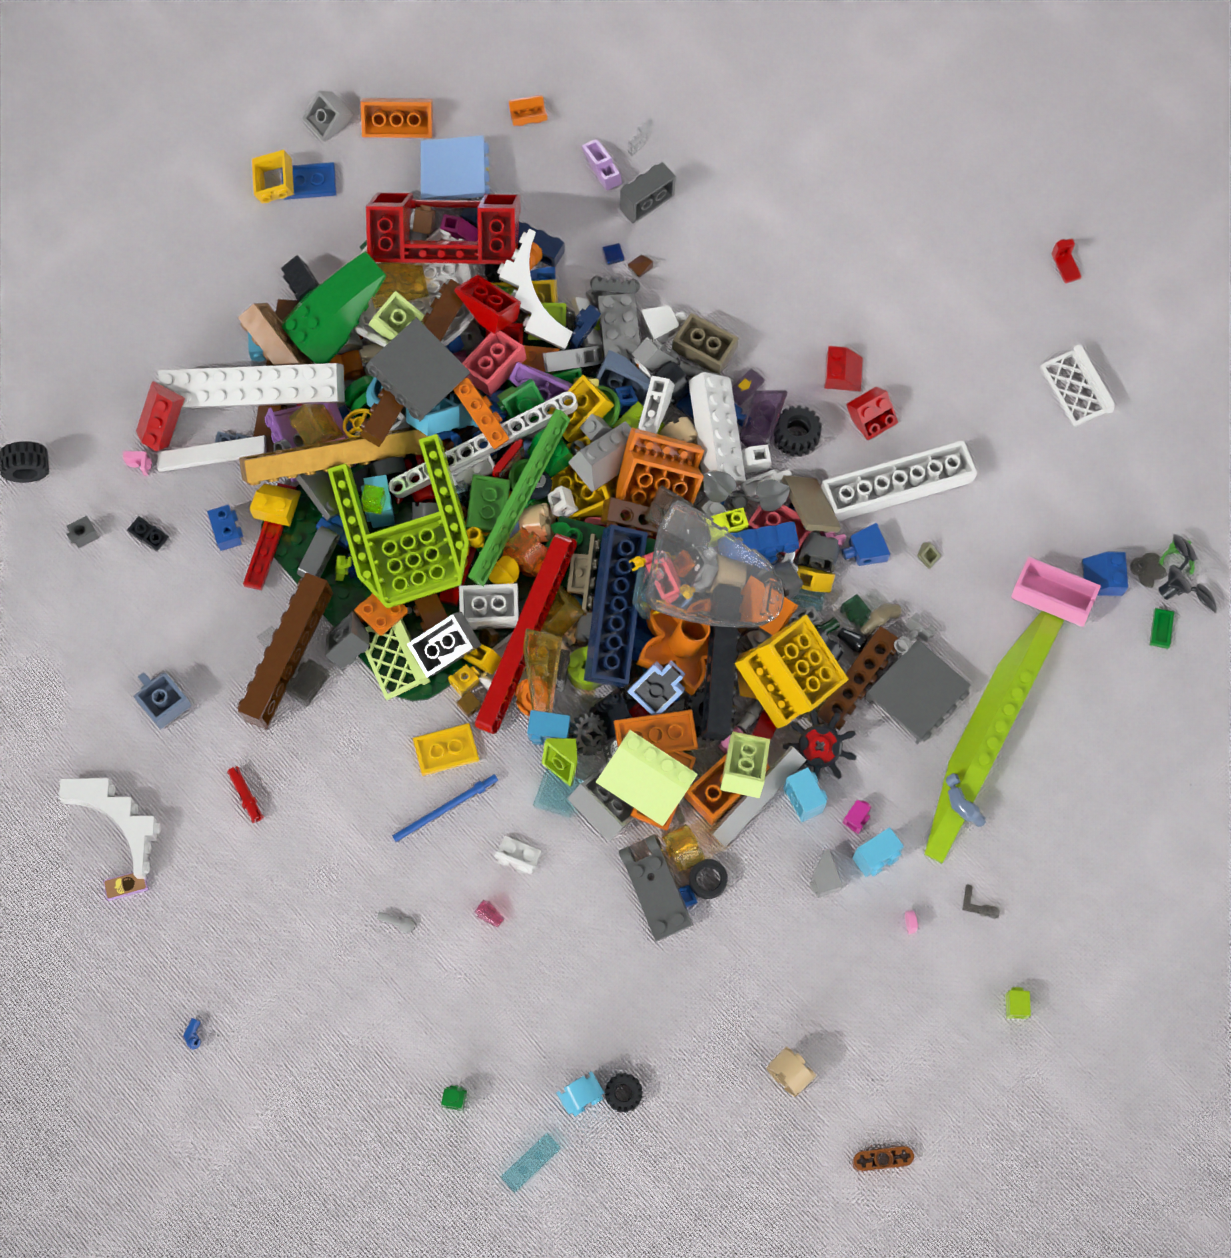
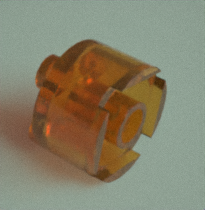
(526, 549)

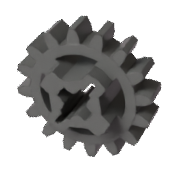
(588, 733)

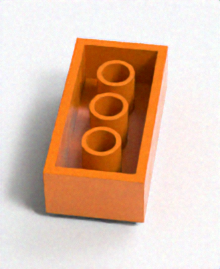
(707, 796)

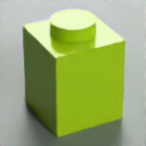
(1017, 1003)

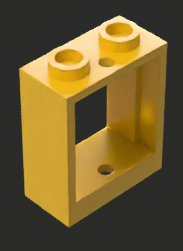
(267, 163)

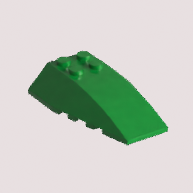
(331, 310)

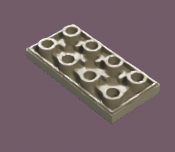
(811, 504)

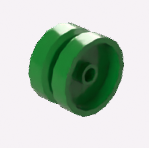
(356, 395)

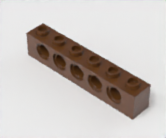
(614, 507)
(881, 639)

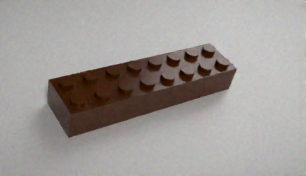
(285, 651)

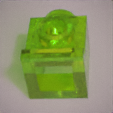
(373, 499)

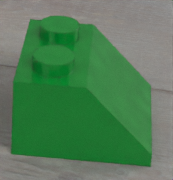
(559, 458)

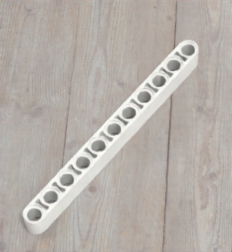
(473, 444)

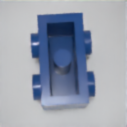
(225, 528)

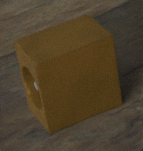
(468, 704)

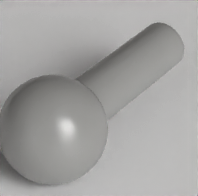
(405, 924)

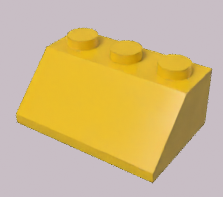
(590, 401)

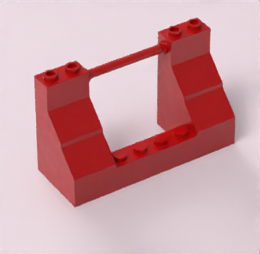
(389, 230)

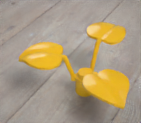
(505, 570)

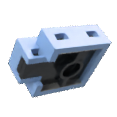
(658, 687)

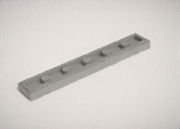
(749, 806)

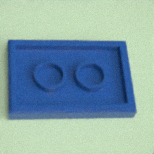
(313, 180)

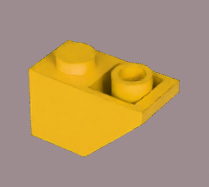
(815, 579)

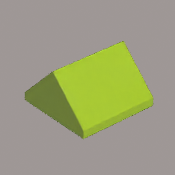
(561, 758)

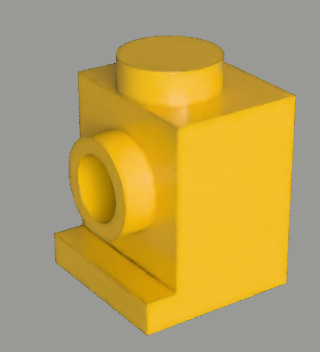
(461, 685)

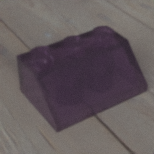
(762, 417)

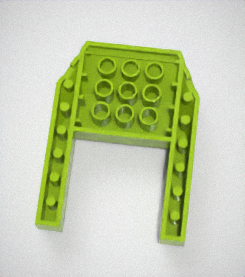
(412, 556)

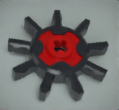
(826, 734)

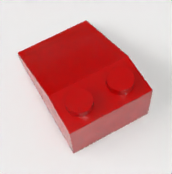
(488, 303)

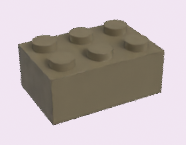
(705, 344)

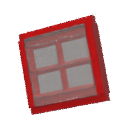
(512, 456)

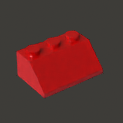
(159, 417)

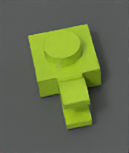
(342, 567)

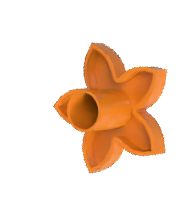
(677, 641)

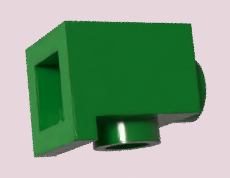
(454, 1098)

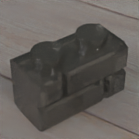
(307, 682)

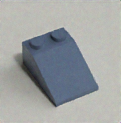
(620, 372)

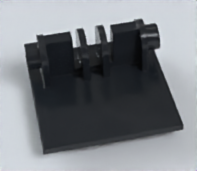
(609, 709)

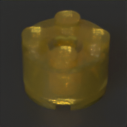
(683, 847)

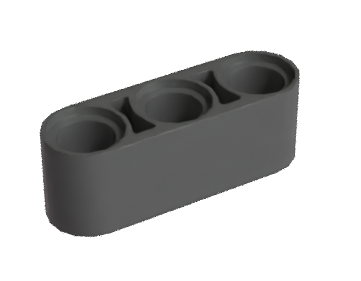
(319, 552)

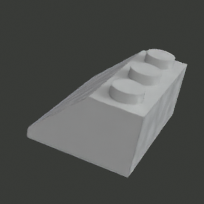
(601, 807)

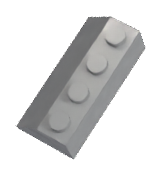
(602, 458)

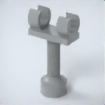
(903, 643)

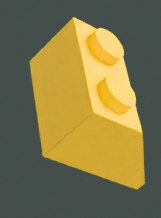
(275, 504)

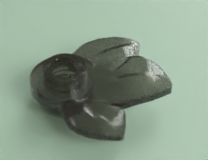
(1150, 570)

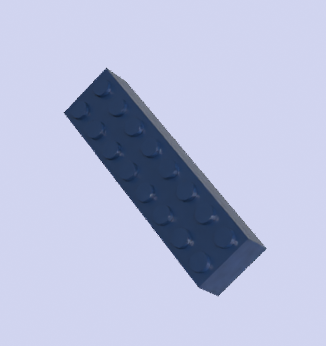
(613, 611)

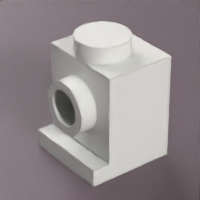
(562, 502)

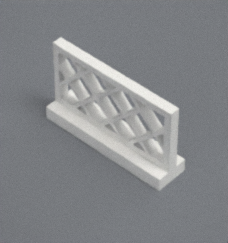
(1093, 382)

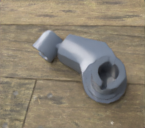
(960, 805)

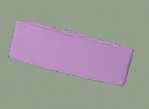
(602, 164)

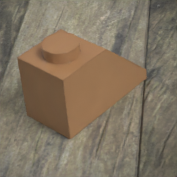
(424, 219)

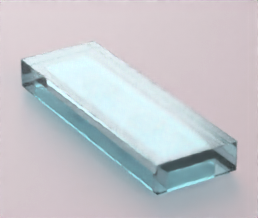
(530, 1162)

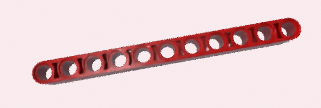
(532, 617)

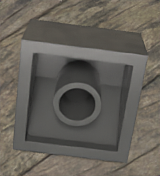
(347, 641)

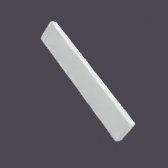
(210, 453)

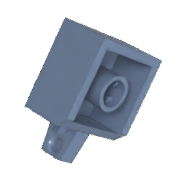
(157, 689)

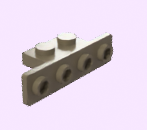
(582, 572)

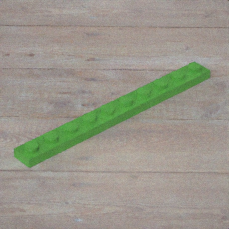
(519, 497)

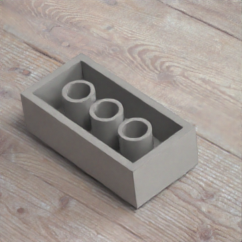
(619, 324)

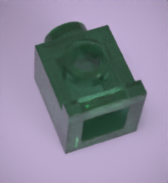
(856, 610)

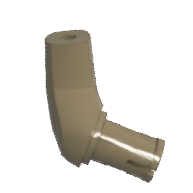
(880, 617)

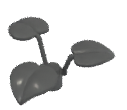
(770, 492)

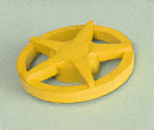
(355, 422)

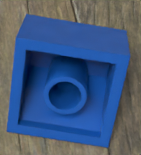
(1107, 570)

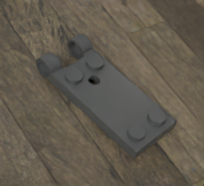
(317, 485)
(658, 898)

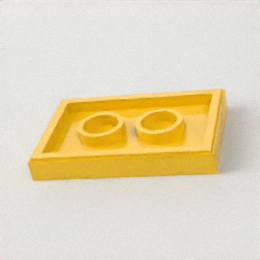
(445, 749)

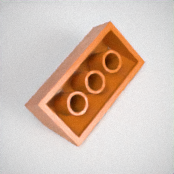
(397, 117)

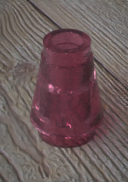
(489, 913)

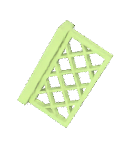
(403, 638)

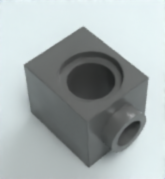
(87, 537)

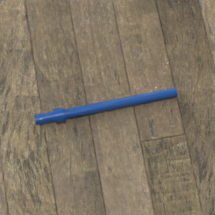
(478, 787)

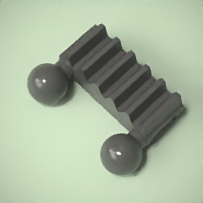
(626, 286)

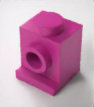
(857, 815)

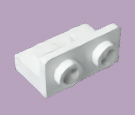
(517, 855)

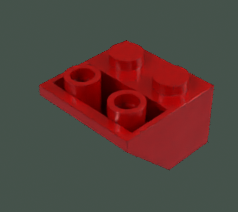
(872, 412)

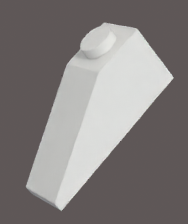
(656, 404)

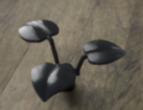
(1178, 583)

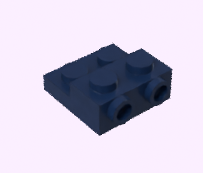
(584, 323)

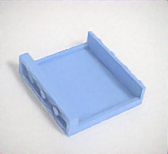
(454, 168)

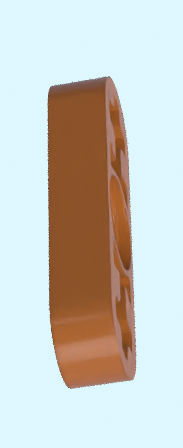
(897, 1151)

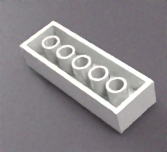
(717, 425)

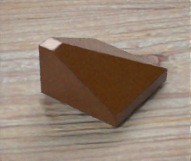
(641, 265)

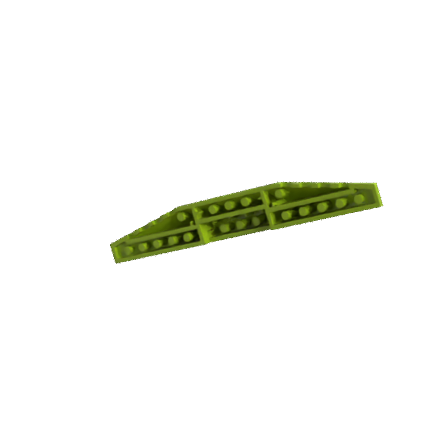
(990, 726)

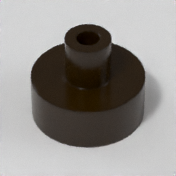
(488, 637)

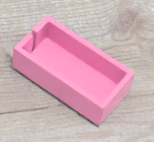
(1055, 591)

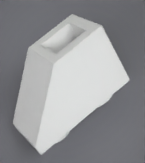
(756, 458)

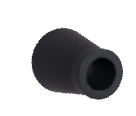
(852, 639)

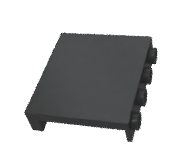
(417, 369)
(919, 691)

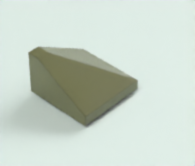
(928, 554)

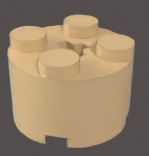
(681, 430)
(538, 519)
(790, 1071)

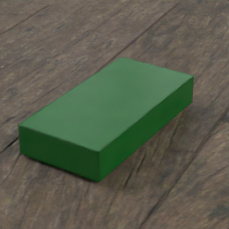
(1161, 628)

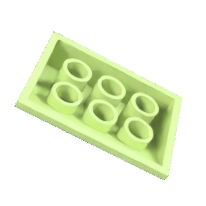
(646, 778)

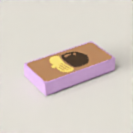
(124, 886)

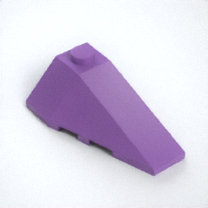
(547, 384)

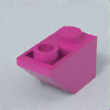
(459, 228)

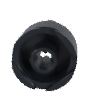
(677, 376)

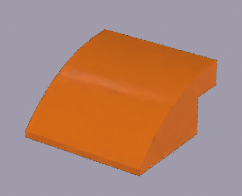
(658, 461)

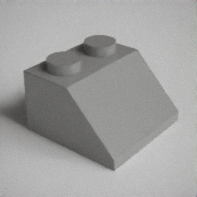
(327, 115)

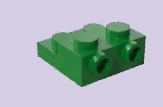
(519, 400)

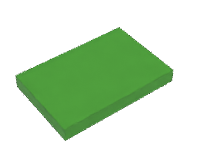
(486, 501)

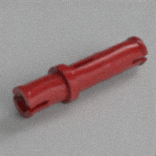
(248, 801)

